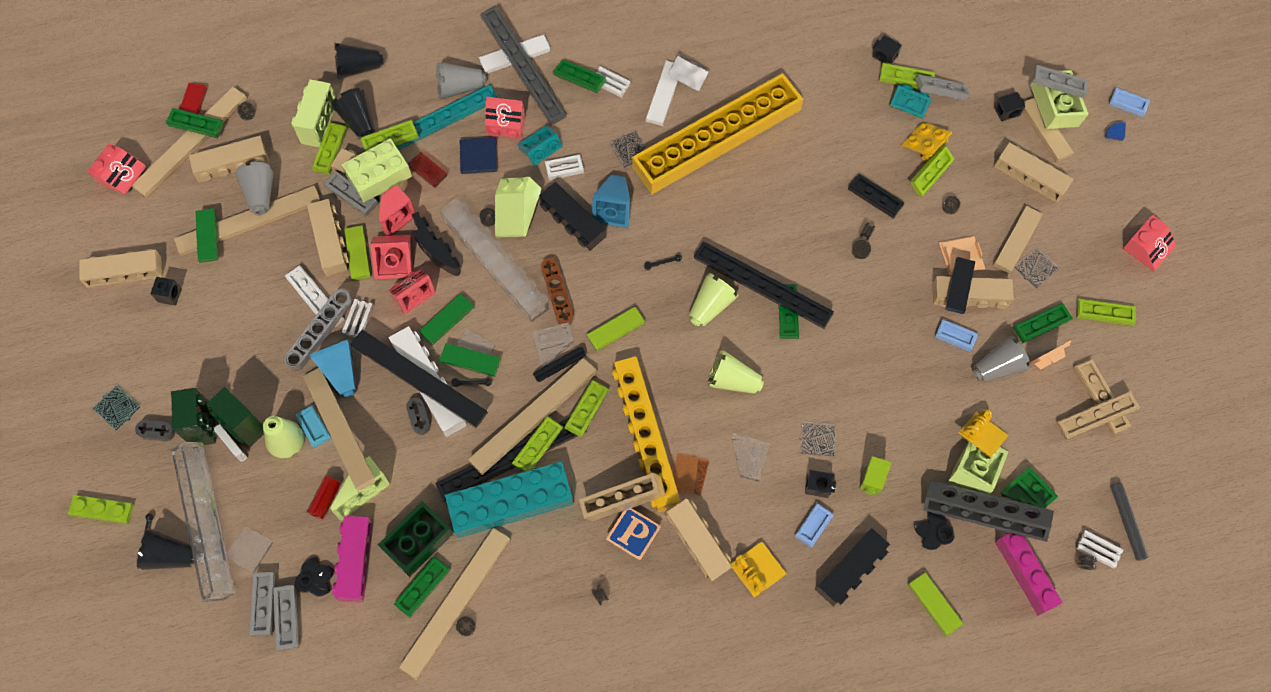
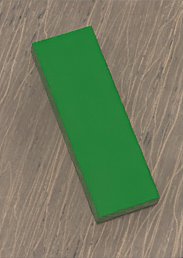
(579, 76)
(195, 123)
(206, 235)
(446, 319)
(788, 321)
(1042, 323)
(470, 360)
(422, 587)

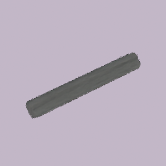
(1129, 521)

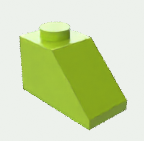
(875, 476)

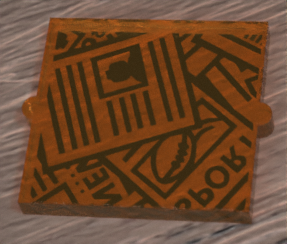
(690, 474)

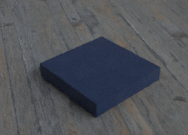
(478, 155)

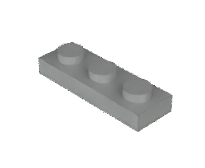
(1060, 81)
(942, 87)
(343, 189)
(262, 604)
(286, 618)

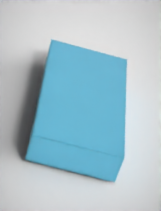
(313, 426)

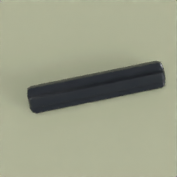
(559, 364)

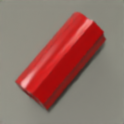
(323, 497)

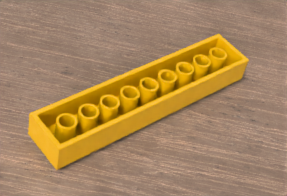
(717, 133)

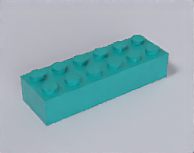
(509, 500)

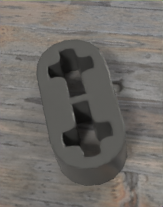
(414, 417)
(154, 434)

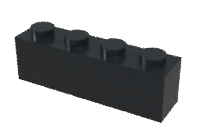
(572, 216)
(852, 567)

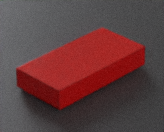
(193, 98)

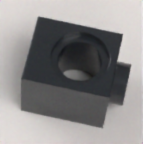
(886, 50)
(1009, 106)
(166, 291)
(813, 489)

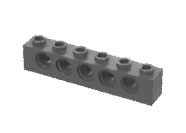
(989, 510)

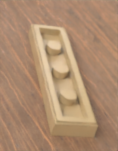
(1051, 137)
(1018, 240)
(1099, 392)
(1098, 415)

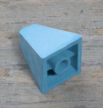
(612, 202)
(338, 366)

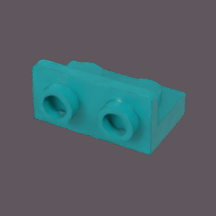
(911, 101)
(540, 144)

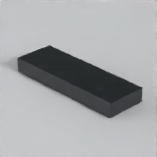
(876, 196)
(960, 285)

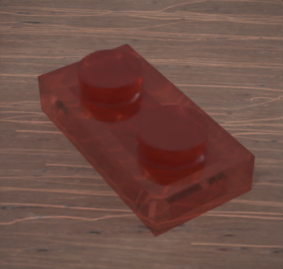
(427, 169)

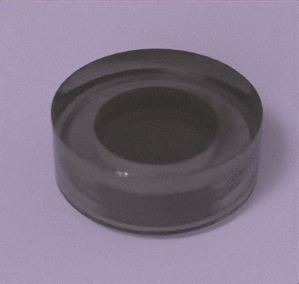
(861, 249)

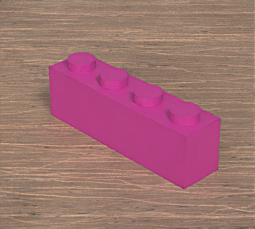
(353, 559)
(1028, 573)

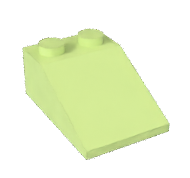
(515, 206)
(977, 470)
(350, 499)

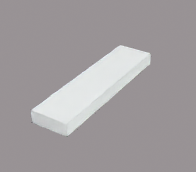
(498, 60)
(662, 97)
(309, 291)

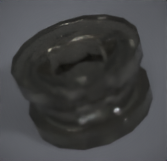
(241, 111)
(949, 210)
(484, 213)
(867, 231)
(1087, 562)
(599, 595)
(465, 619)

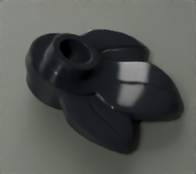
(931, 530)
(317, 577)

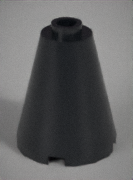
(355, 60)
(355, 111)
(163, 552)

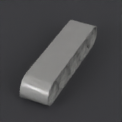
(319, 320)

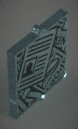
(116, 408)

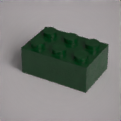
(192, 416)
(235, 417)
(416, 538)

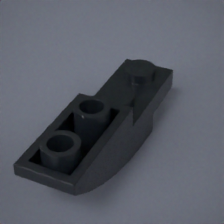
(434, 248)

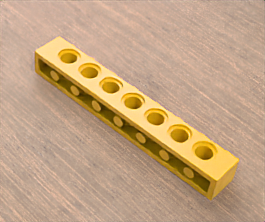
(630, 369)

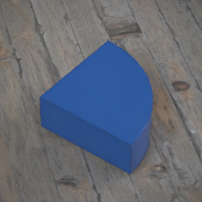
(1116, 131)

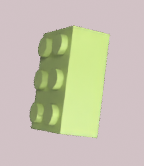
(1059, 108)
(314, 113)
(376, 170)

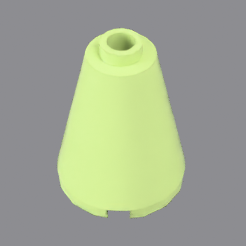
(711, 300)
(734, 375)
(282, 437)

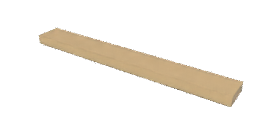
(185, 145)
(248, 221)
(532, 416)
(339, 430)
(454, 604)

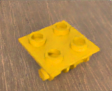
(927, 140)
(983, 433)
(757, 569)

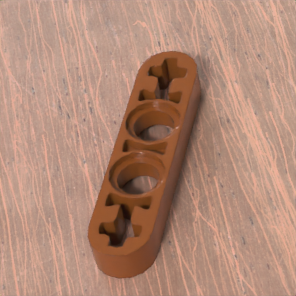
(558, 291)

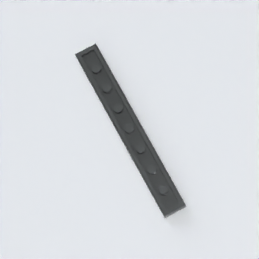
(523, 65)

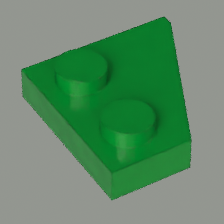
(1030, 489)

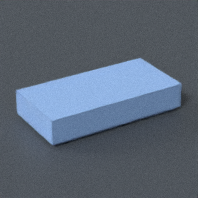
(1129, 102)
(956, 335)
(814, 525)

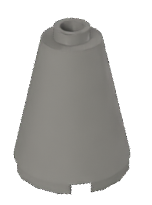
(457, 79)
(256, 185)
(1002, 361)

